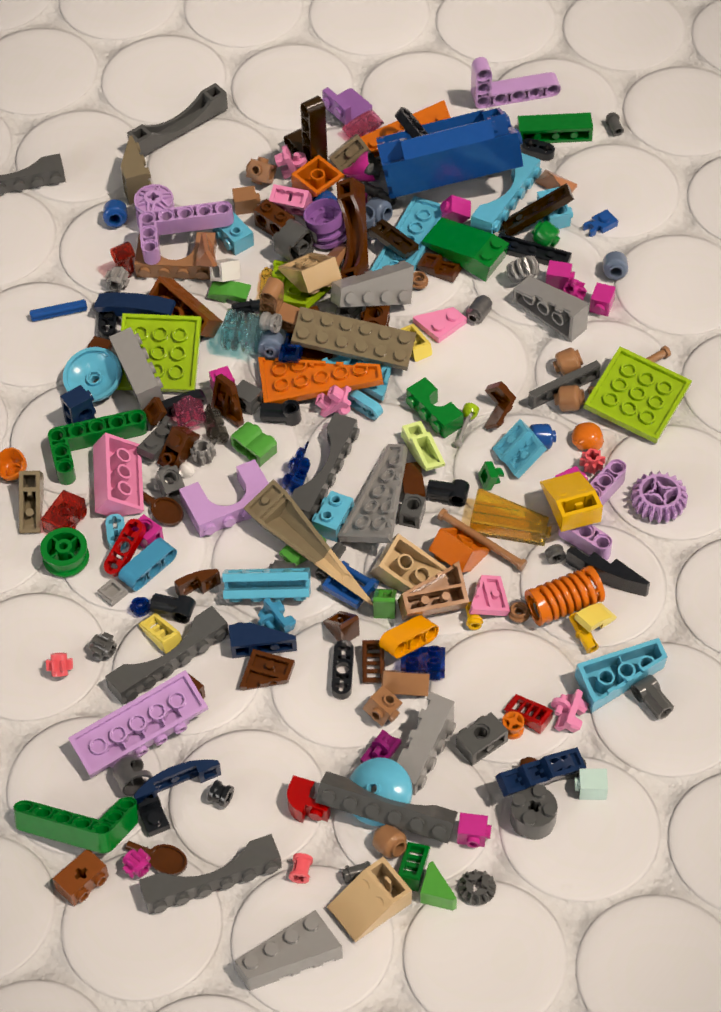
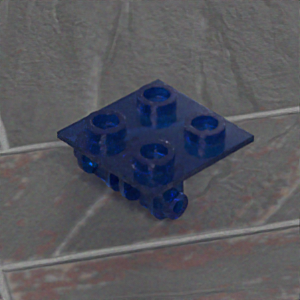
(298, 470)
(425, 660)

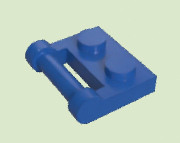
(341, 592)

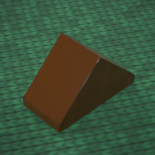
(343, 625)

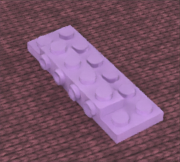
(139, 724)

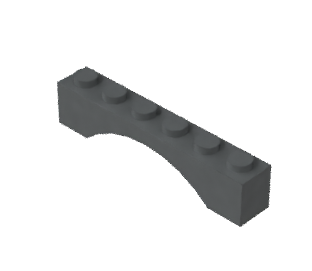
(205, 106)
(43, 172)
(340, 435)
(132, 679)
(423, 820)
(167, 890)

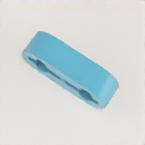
(365, 405)
(111, 532)

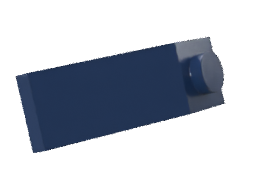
(250, 636)

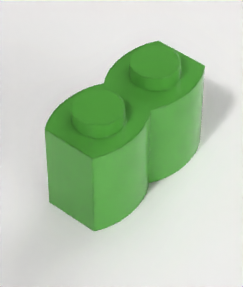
(253, 443)

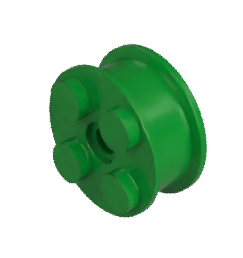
(64, 552)

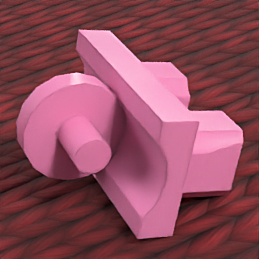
(293, 161)
(334, 401)
(566, 709)

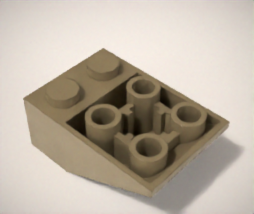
(133, 170)

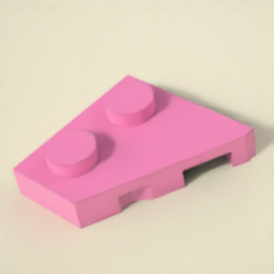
(440, 323)

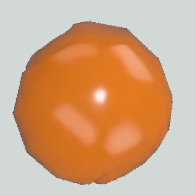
(587, 436)
(11, 463)

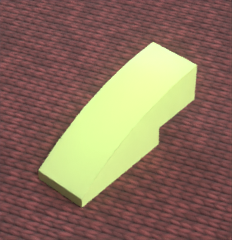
(422, 446)

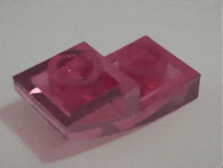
(362, 124)

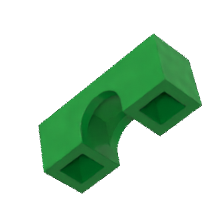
(442, 419)

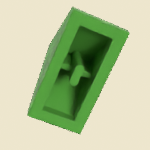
(384, 603)
(436, 890)

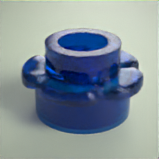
(137, 610)

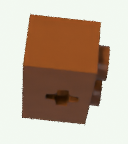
(81, 877)

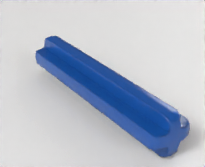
(58, 310)

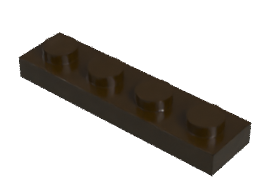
(538, 210)

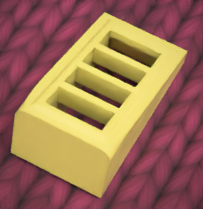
(422, 347)
(164, 638)

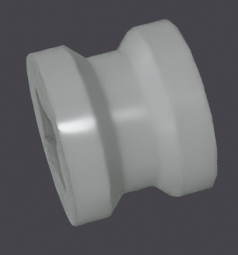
(270, 322)

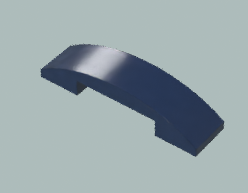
(177, 774)

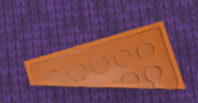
(430, 114)
(312, 377)

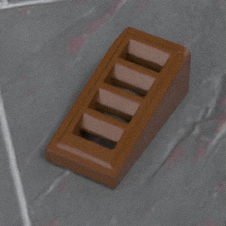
(372, 645)

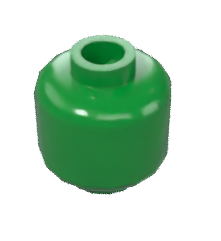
(546, 234)

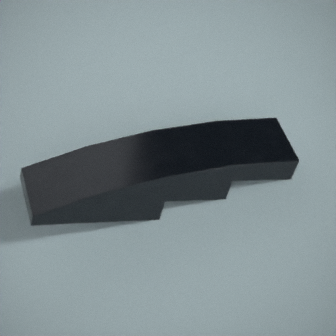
(611, 574)

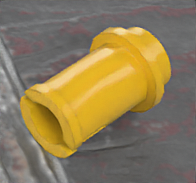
(473, 621)

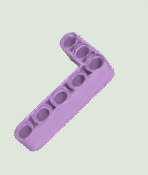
(509, 91)
(179, 220)
(605, 484)

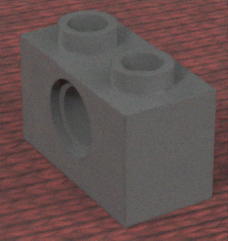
(476, 749)

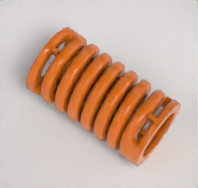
(565, 595)

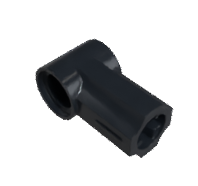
(287, 412)
(455, 492)
(178, 608)

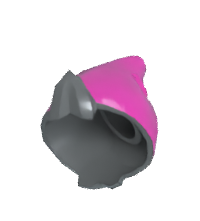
(365, 168)

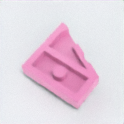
(489, 597)

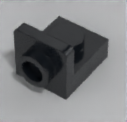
(153, 816)

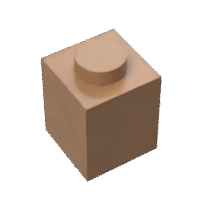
(245, 200)

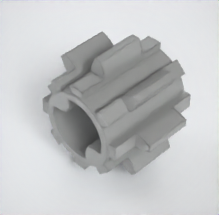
(117, 278)
(203, 452)

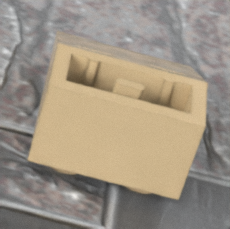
(371, 899)

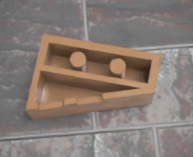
(436, 595)

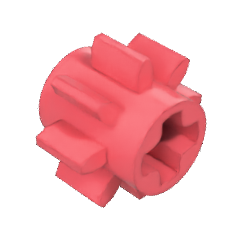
(592, 461)
(59, 664)

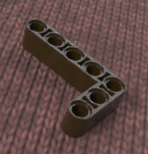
(312, 136)

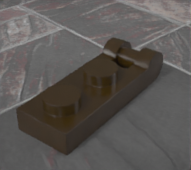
(393, 239)

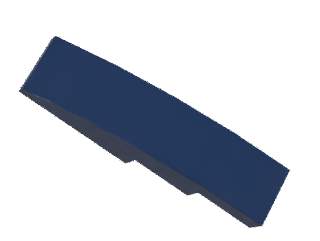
(133, 304)
(540, 771)

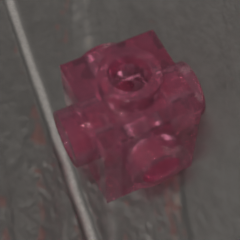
(189, 412)

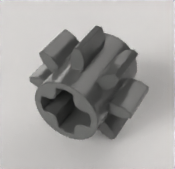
(103, 646)

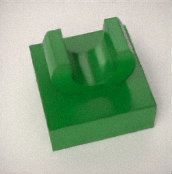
(489, 475)

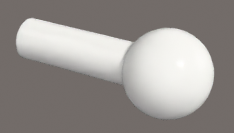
(186, 470)

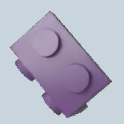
(345, 105)

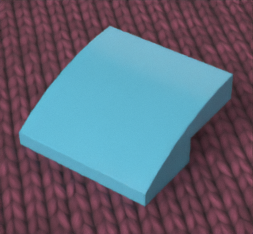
(519, 448)

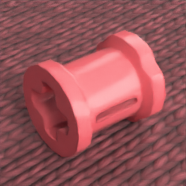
(300, 868)

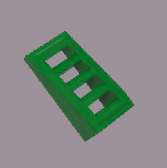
(414, 879)

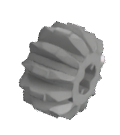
(522, 268)

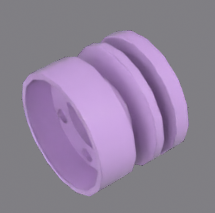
(152, 198)

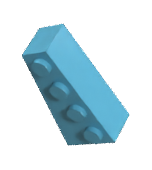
(614, 673)

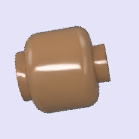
(567, 361)
(569, 398)
(389, 841)

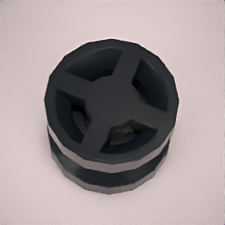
(220, 793)

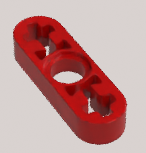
(127, 531)

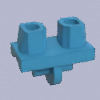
(272, 616)

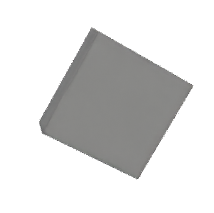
(112, 592)

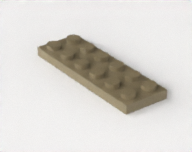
(353, 338)

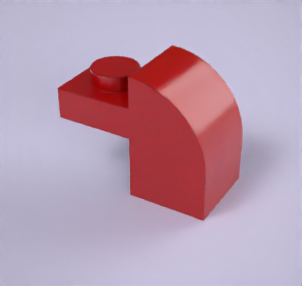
(301, 801)

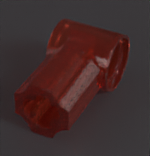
(123, 256)

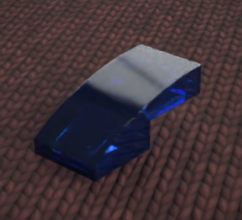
(289, 352)

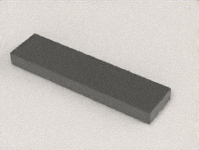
(578, 377)

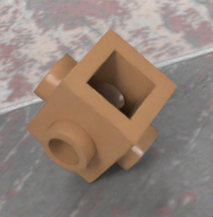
(261, 170)
(383, 706)

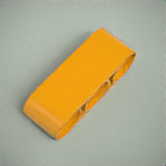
(408, 636)

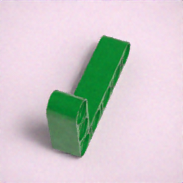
(86, 433)
(77, 829)

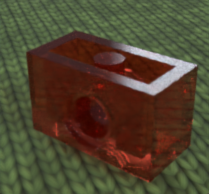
(64, 512)

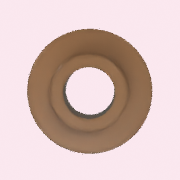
(420, 280)
(519, 607)

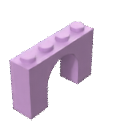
(211, 517)

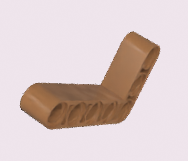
(272, 301)

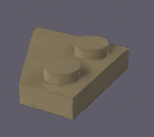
(348, 152)

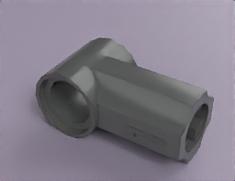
(649, 692)

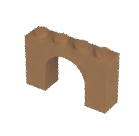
(177, 269)

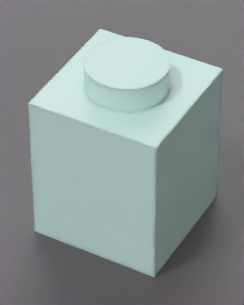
(592, 784)

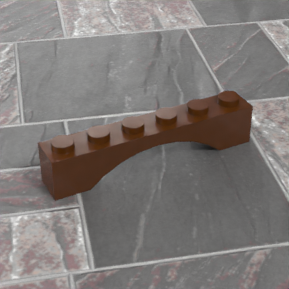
(353, 207)

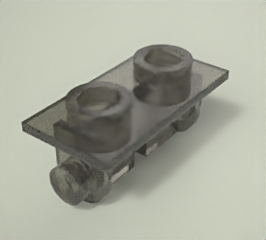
(214, 426)

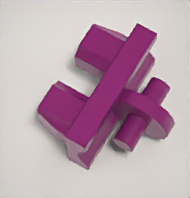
(382, 746)

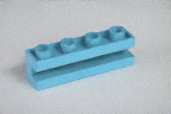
(266, 583)

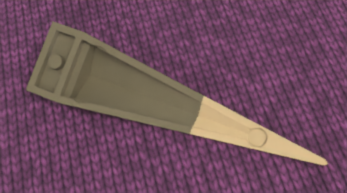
(284, 519)

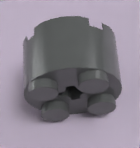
(294, 240)
(533, 812)

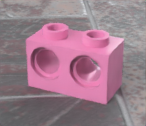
(290, 199)

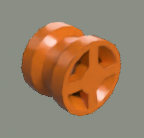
(514, 719)

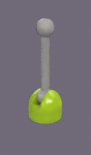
(470, 412)

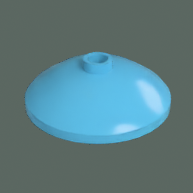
(90, 365)
(390, 779)

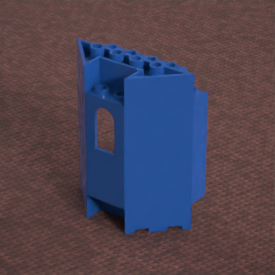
(450, 152)

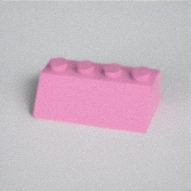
(117, 476)

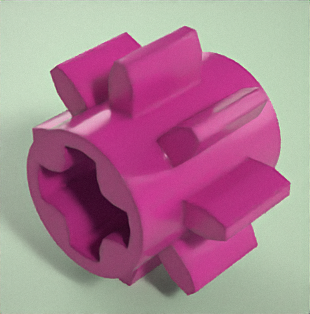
(575, 288)
(136, 863)

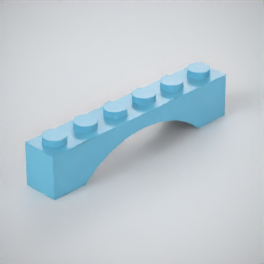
(492, 214)

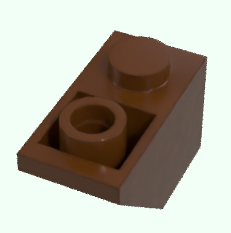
(177, 446)

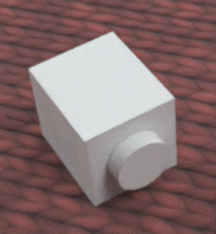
(225, 270)

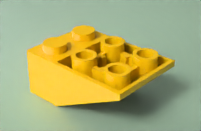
(572, 501)

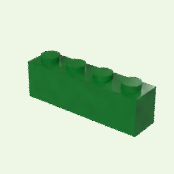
(556, 127)

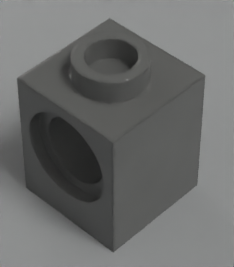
(249, 396)
(166, 489)
(411, 517)

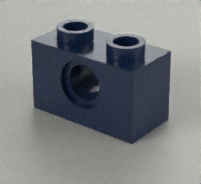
(77, 405)

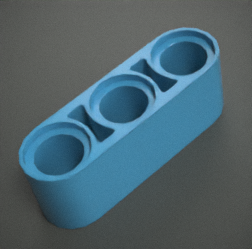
(147, 564)

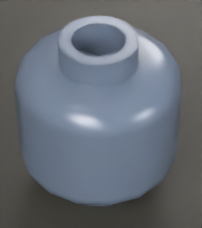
(382, 208)
(615, 265)
(270, 344)

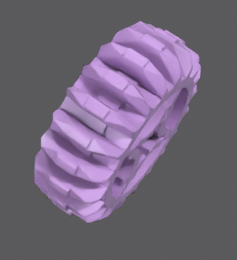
(660, 492)

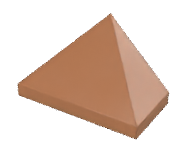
(551, 180)
(205, 253)

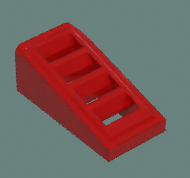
(538, 709)

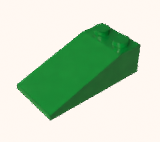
(470, 247)

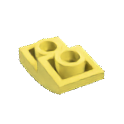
(594, 616)

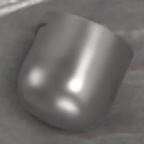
(130, 769)

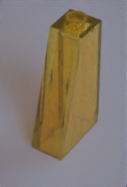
(507, 520)

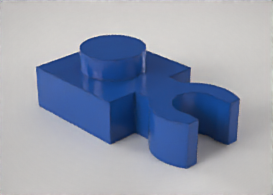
(601, 222)

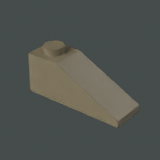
(30, 501)

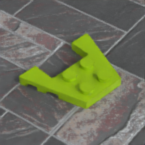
(292, 294)

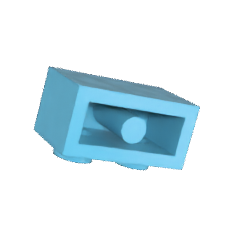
(236, 236)
(332, 515)

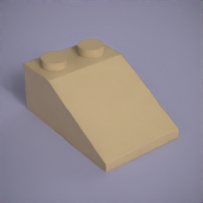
(311, 272)
(404, 565)

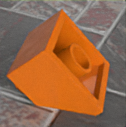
(316, 176)
(454, 546)

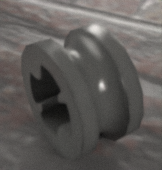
(555, 554)

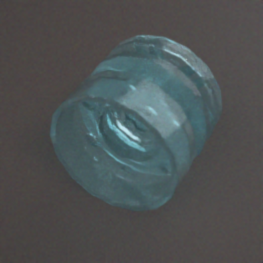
(241, 331)

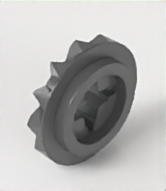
(480, 896)

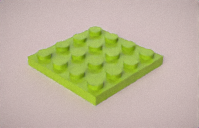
(171, 347)
(637, 394)

